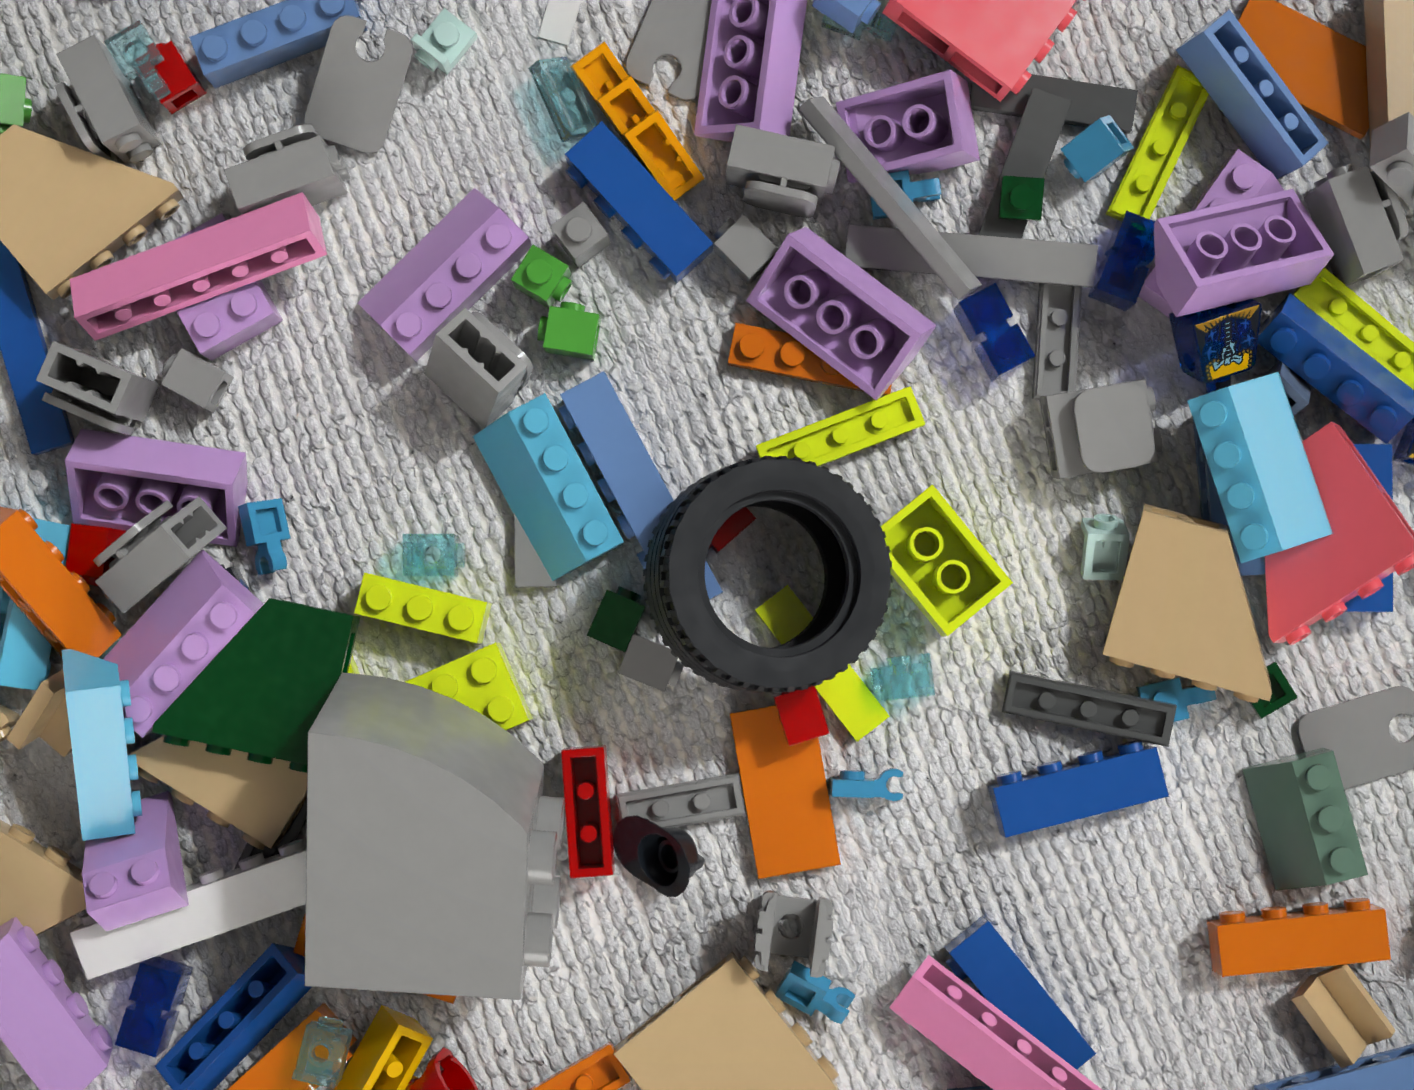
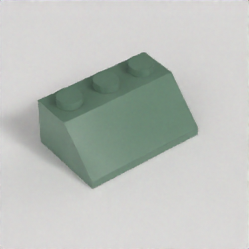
(1304, 820)

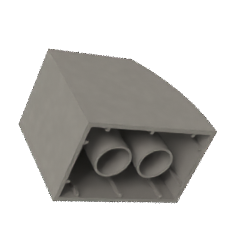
(425, 846)

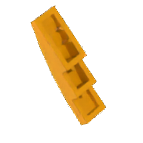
(637, 121)

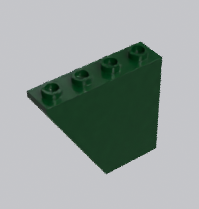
(265, 685)

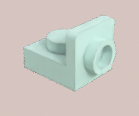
(443, 42)
(1104, 548)

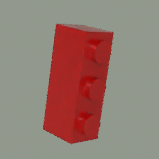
(588, 811)

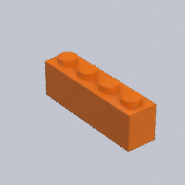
(48, 592)
(1298, 939)
(277, 1066)

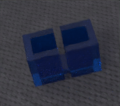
(1128, 248)
(1004, 345)
(157, 987)

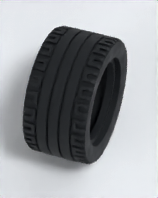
(853, 564)

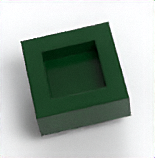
(1021, 198)
(1281, 693)

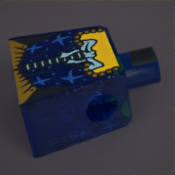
(1217, 342)

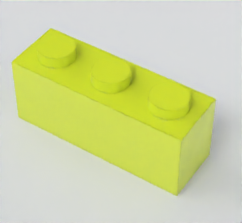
(423, 608)

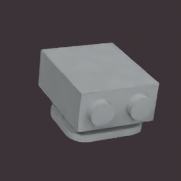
(104, 104)
(285, 166)
(781, 171)
(1358, 221)
(477, 366)
(95, 388)
(1100, 429)
(155, 551)

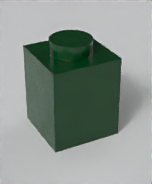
(617, 618)

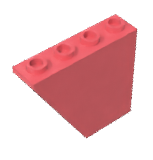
(985, 38)
(1365, 545)

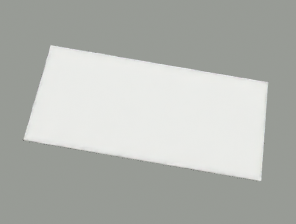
(559, 20)

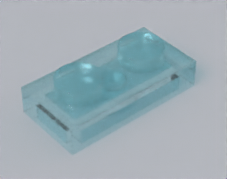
(563, 98)

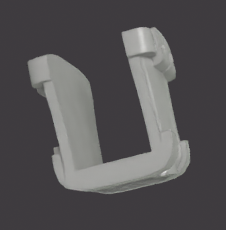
(810, 943)

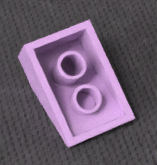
(915, 124)
(230, 317)
(138, 872)

